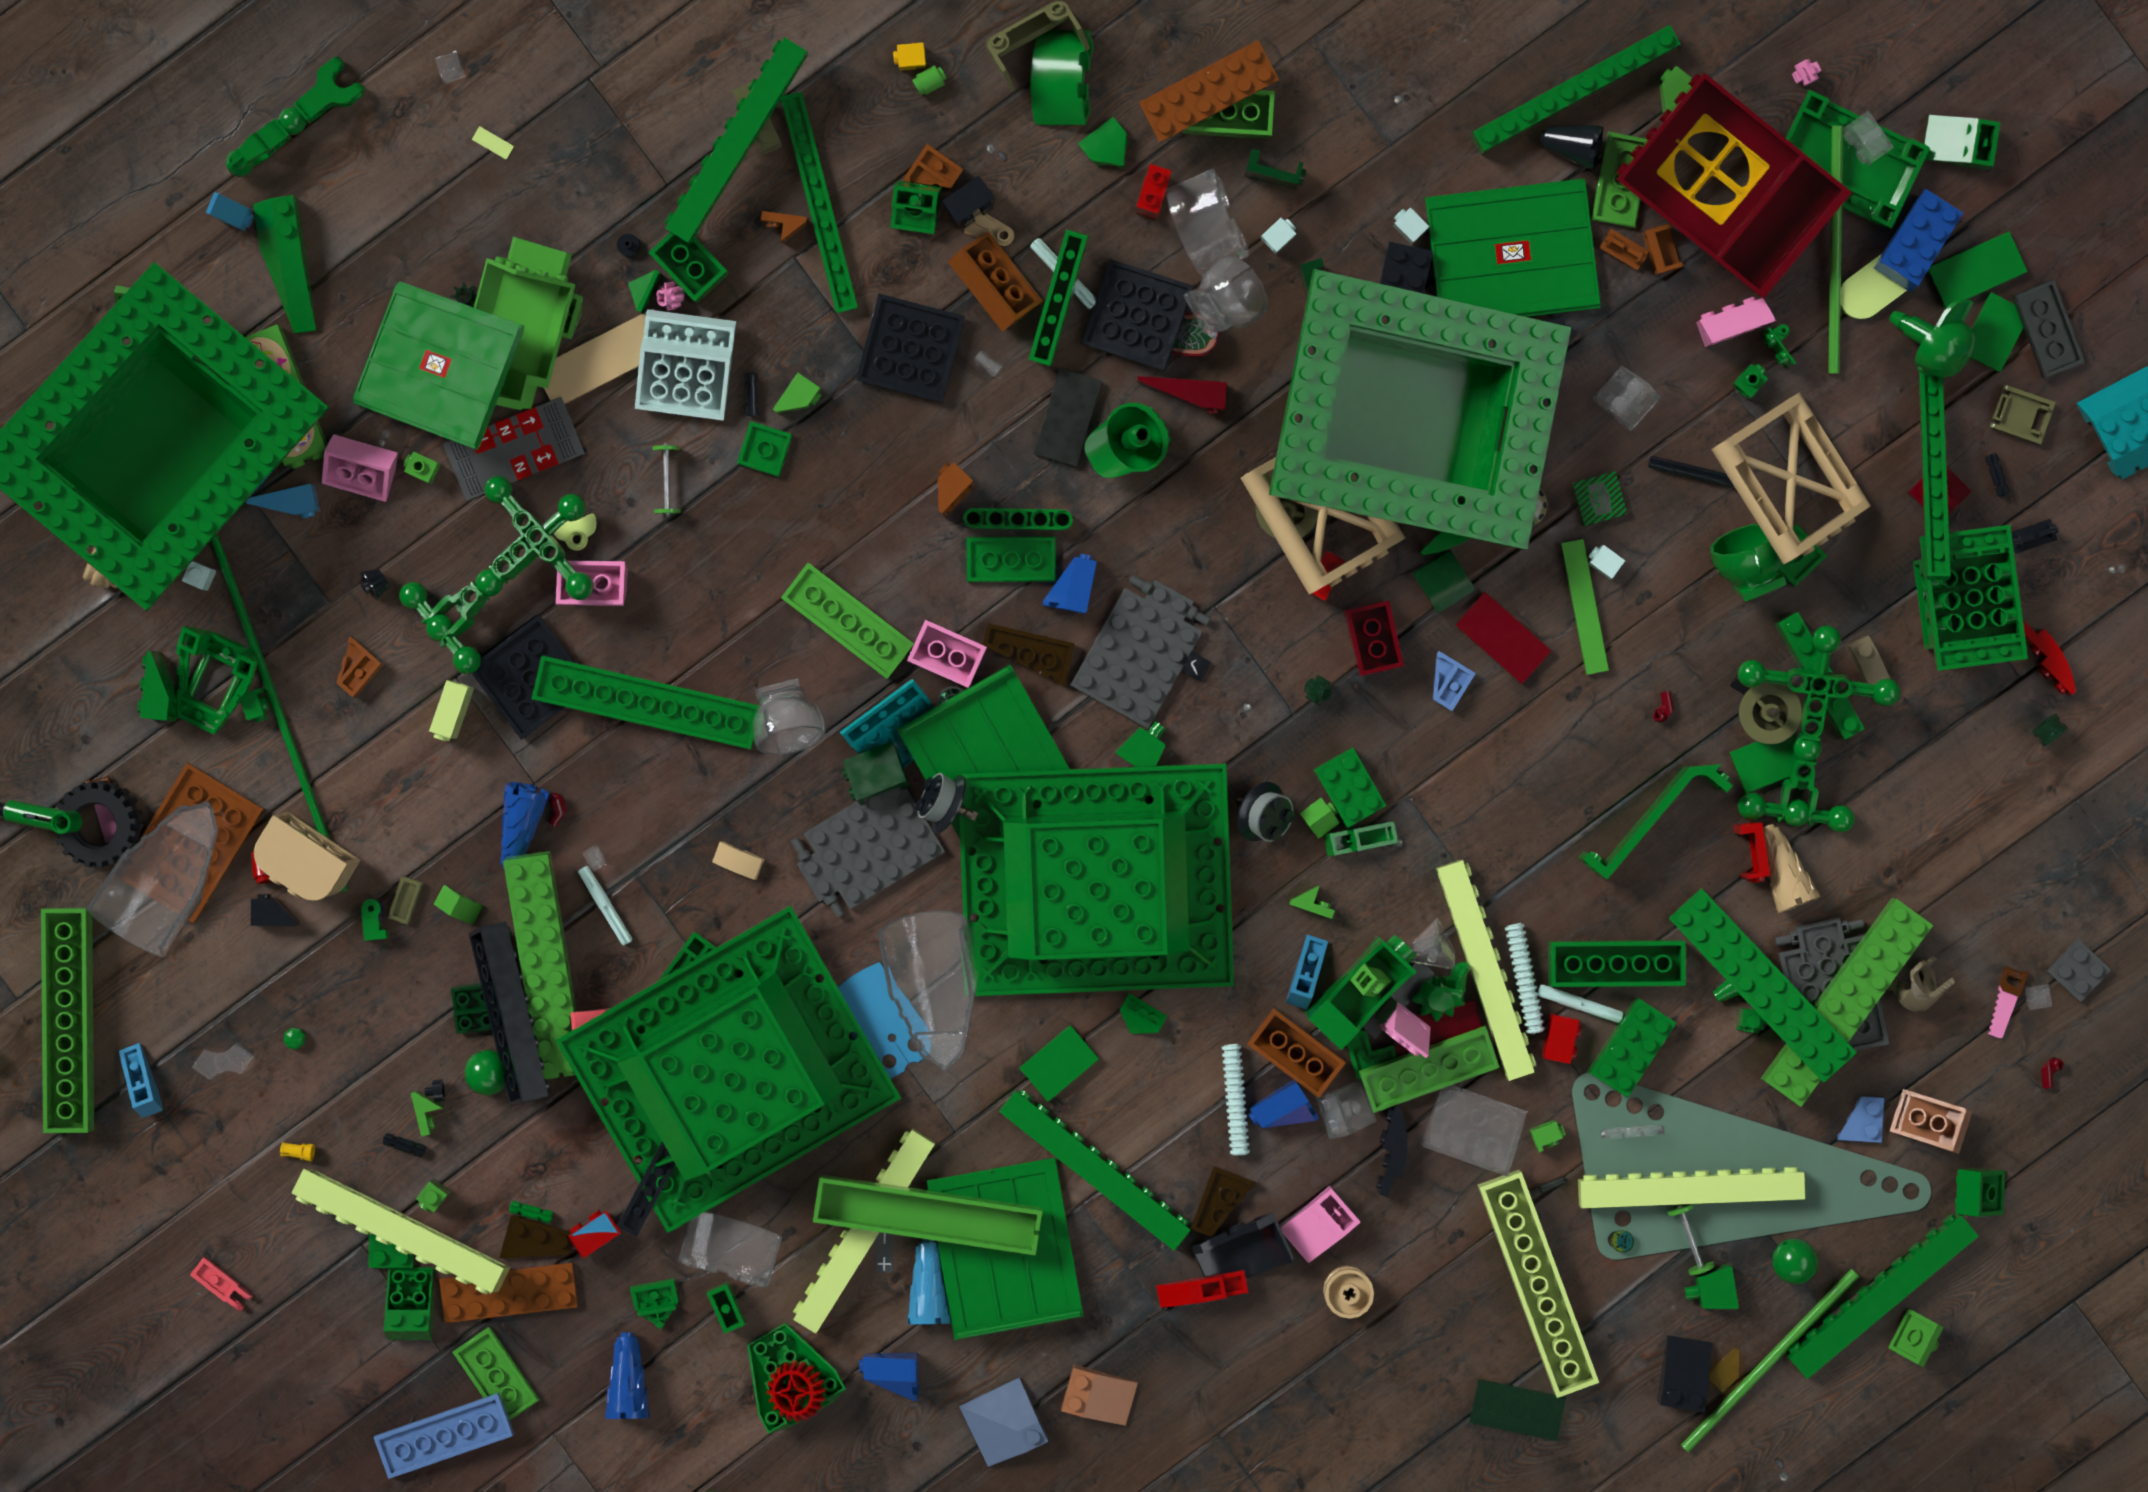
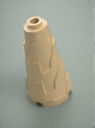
(1788, 879)

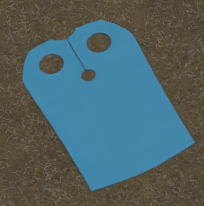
(878, 1016)

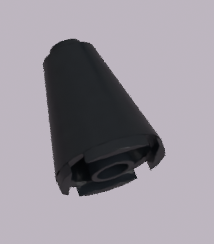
(1574, 143)

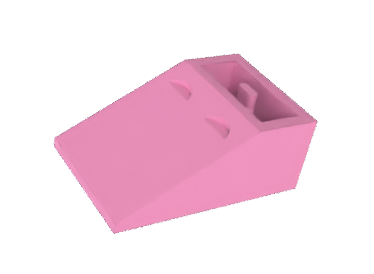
(1404, 1027)
(1320, 1224)

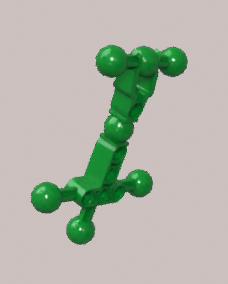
(491, 581)
(1808, 745)

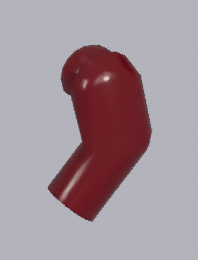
(1665, 709)
(559, 808)
(2048, 1070)

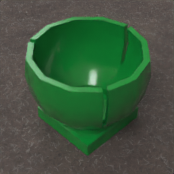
(1747, 562)

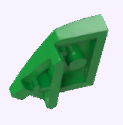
(1106, 145)
(655, 1300)

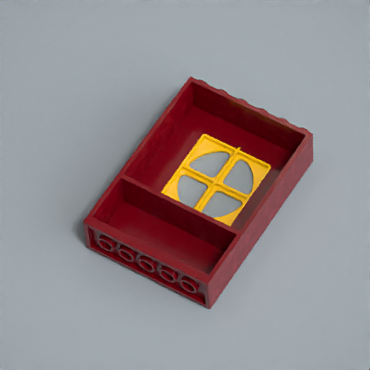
(1771, 215)

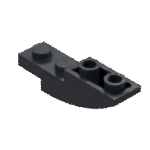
(1395, 1141)

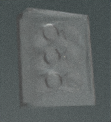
(1474, 1129)

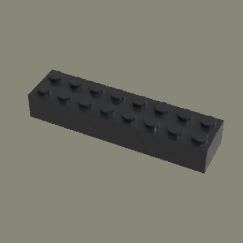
(508, 1013)

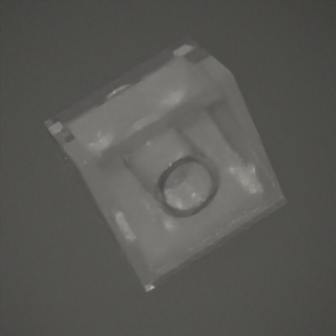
(1345, 1109)

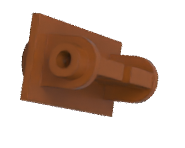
(1624, 249)

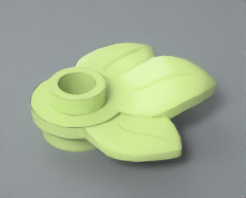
(583, 527)

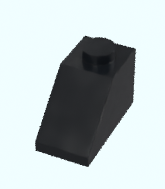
(271, 912)

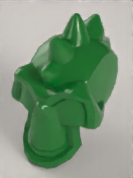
(1443, 993)

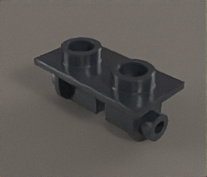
(2034, 536)

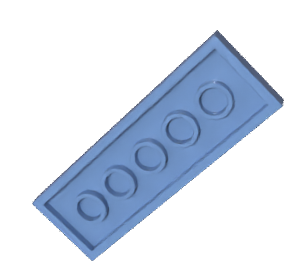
(443, 1435)

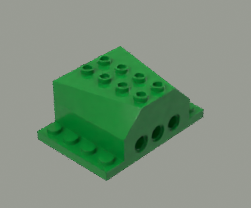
(1978, 610)

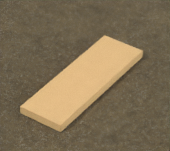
(597, 361)

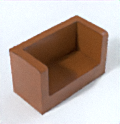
(1661, 249)

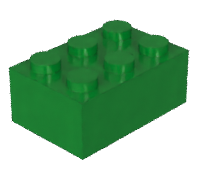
(689, 265)
(1349, 787)

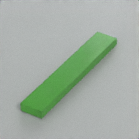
(1584, 607)

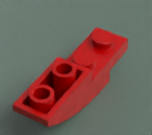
(2053, 662)
(1202, 1289)

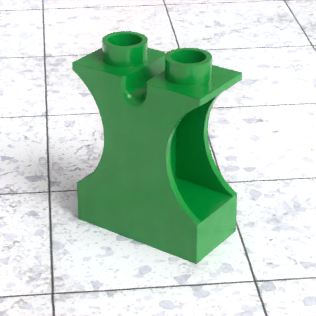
(1343, 1009)

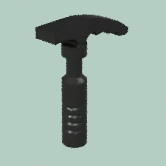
(1547, 1186)

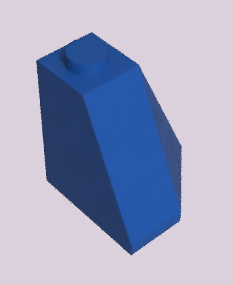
(1074, 586)
(1283, 1107)
(893, 1372)

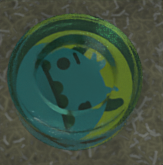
(1622, 1241)

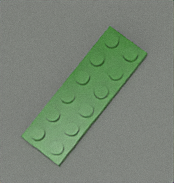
(847, 620)
(1415, 1076)

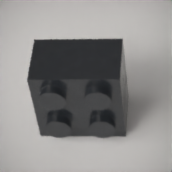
(969, 202)
(1405, 267)

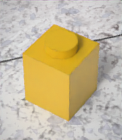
(910, 56)

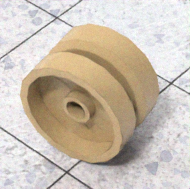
(1348, 1305)

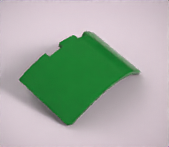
(1059, 78)

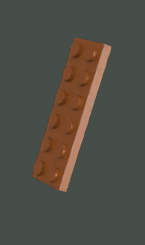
(1208, 91)
(521, 1293)

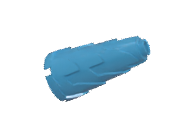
(928, 1293)

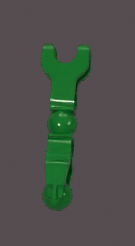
(293, 120)

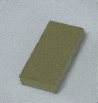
(405, 900)

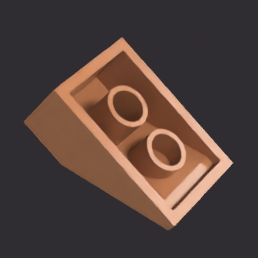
(1931, 1121)
(1098, 1395)

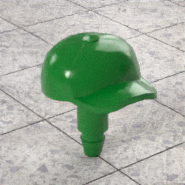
(1942, 347)
(1128, 441)

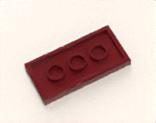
(1503, 638)
(1463, 1020)

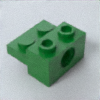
(915, 196)

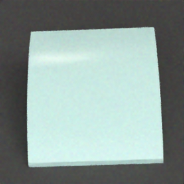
(685, 364)

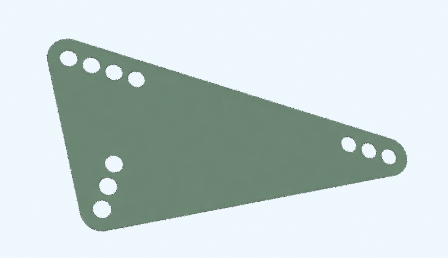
(1713, 1141)

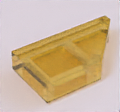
(1726, 1370)

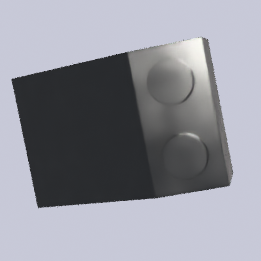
(1685, 1374)

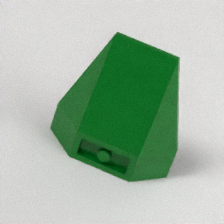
(773, 1351)

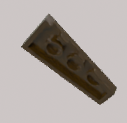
(1039, 653)

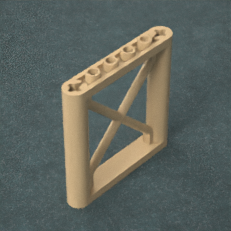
(1844, 489)
(1303, 562)

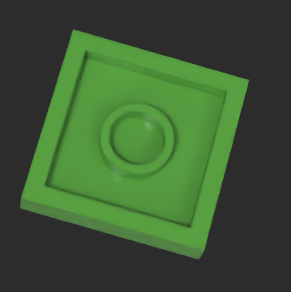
(1916, 1337)

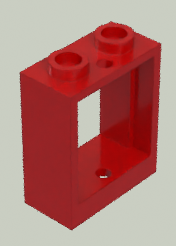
(1153, 191)

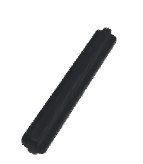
(1689, 471)

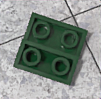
(1443, 581)
(469, 1009)

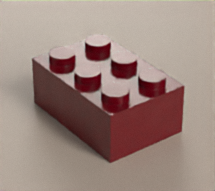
(1373, 638)

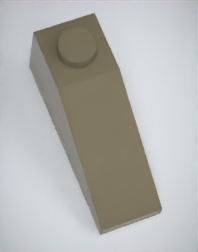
(1867, 660)

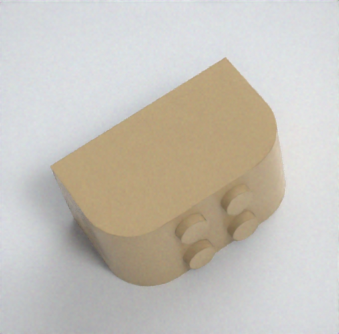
(303, 858)

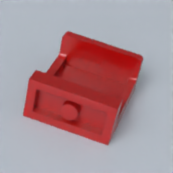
(1757, 849)

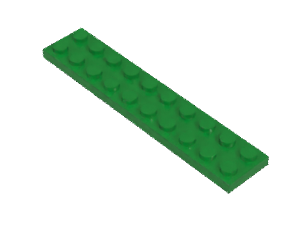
(645, 702)
(1762, 985)

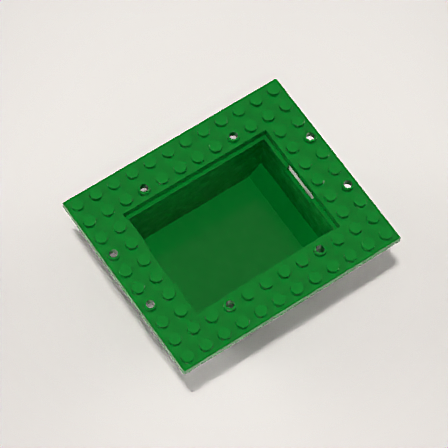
(1419, 410)
(149, 439)
(1098, 879)
(729, 1067)

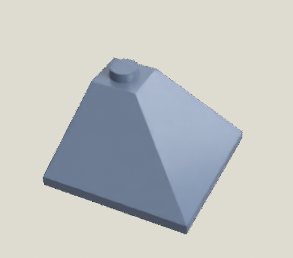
(1004, 1422)

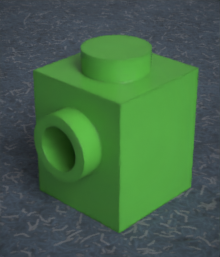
(421, 467)
(1320, 817)
(432, 1196)

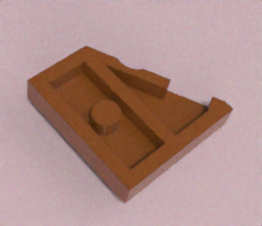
(934, 169)
(357, 668)

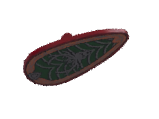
(1192, 340)

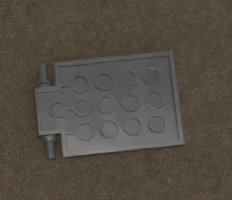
(1140, 650)
(866, 848)
(1816, 963)

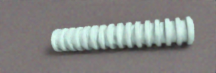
(1525, 978)
(1235, 1099)

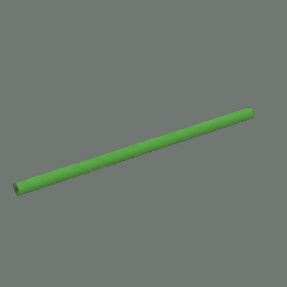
(1835, 257)
(1760, 1370)

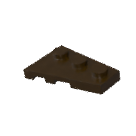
(1219, 1198)
(534, 1238)

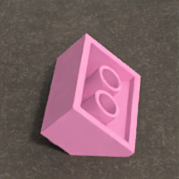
(1734, 321)
(359, 467)
(608, 581)
(947, 653)

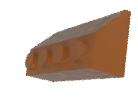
(995, 281)
(952, 487)
(1296, 1052)

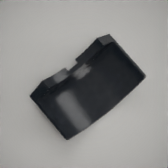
(1246, 1247)

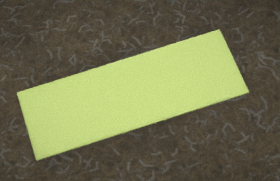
(492, 142)

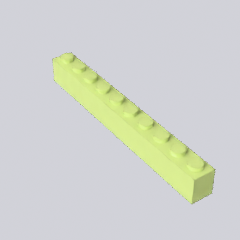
(1485, 969)
(1691, 1189)
(857, 1242)

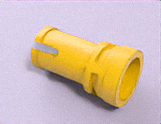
(303, 1151)

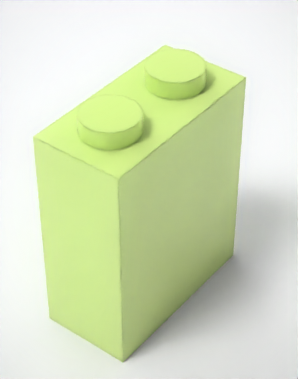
(451, 710)

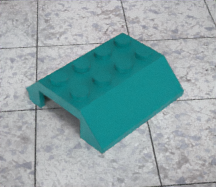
(2121, 422)
(881, 722)

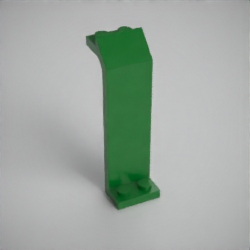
(1708, 772)

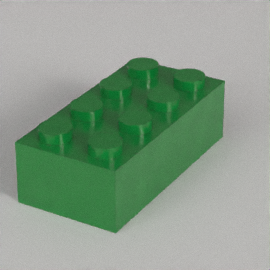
(1631, 1047)

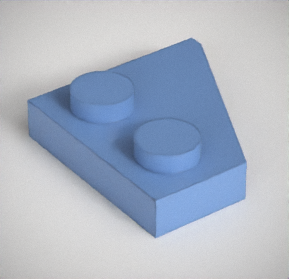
(1450, 681)
(1865, 1121)

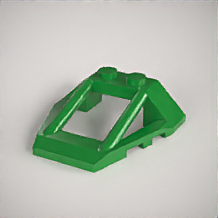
(214, 645)

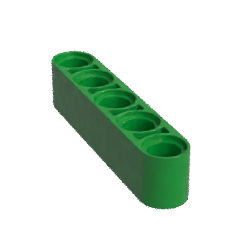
(1028, 524)

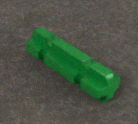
(531, 1212)

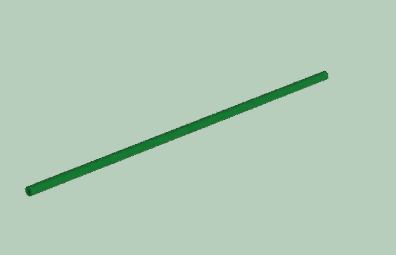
(269, 687)

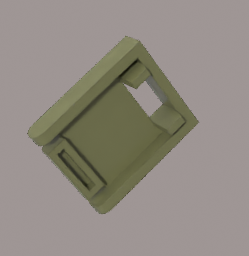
(2018, 413)

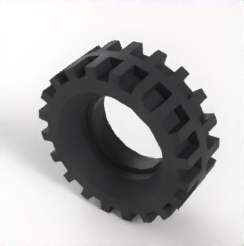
(127, 823)

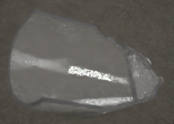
(159, 880)
(932, 981)

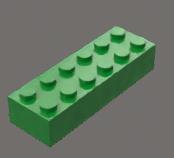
(1616, 963)

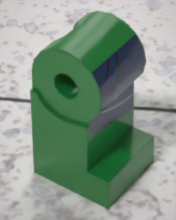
(372, 921)

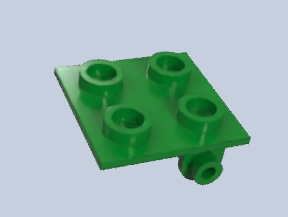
(1773, 339)

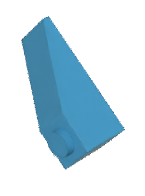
(229, 212)
(295, 501)
(1307, 972)
(140, 1081)

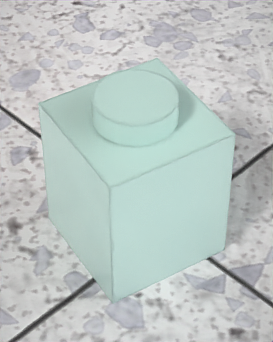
(1410, 225)
(1279, 235)
(1605, 561)
(199, 575)

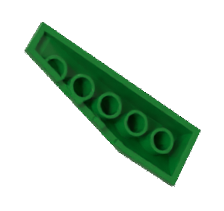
(285, 257)

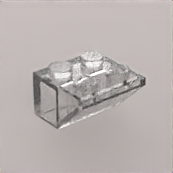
(1626, 398)

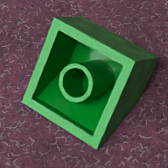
(1980, 1192)

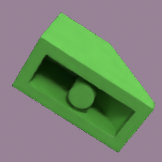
(1672, 85)
(798, 395)

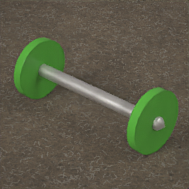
(666, 448)
(1700, 1267)

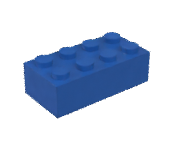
(1918, 240)

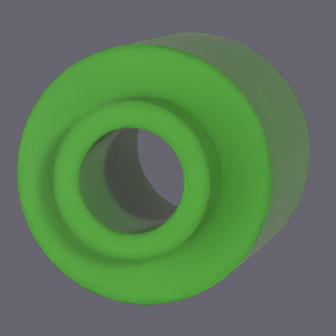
(929, 80)

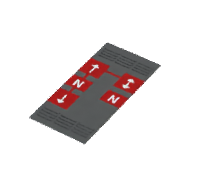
(516, 448)

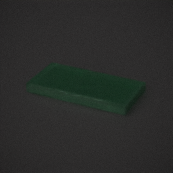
(1517, 1409)

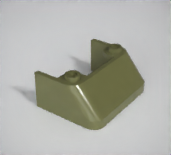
(1027, 30)

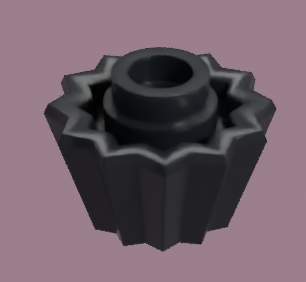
(374, 583)

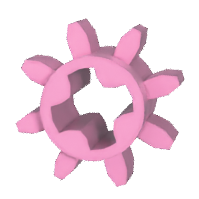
(1806, 72)
(670, 296)

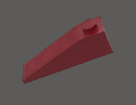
(1199, 393)

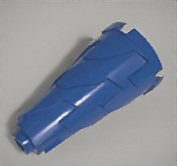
(520, 817)
(627, 1392)

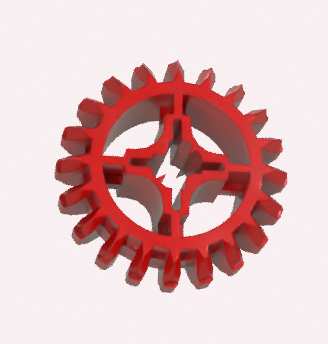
(795, 1407)

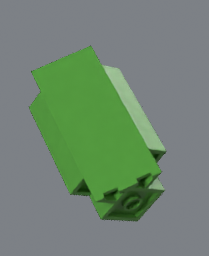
(535, 293)

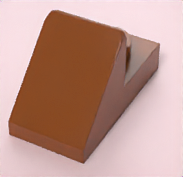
(790, 223)

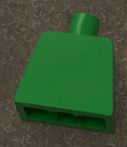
(1143, 747)
(1714, 1289)

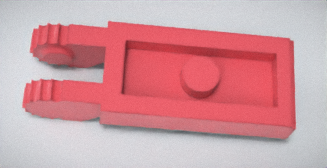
(219, 1283)

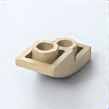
(738, 860)

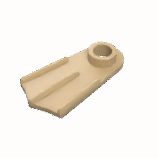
(995, 227)

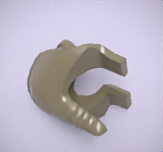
(1918, 995)

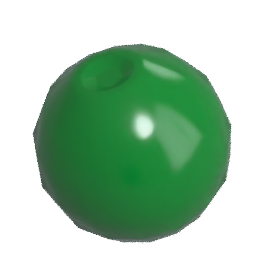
(485, 1073)
(1795, 1261)

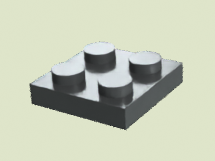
(2078, 970)

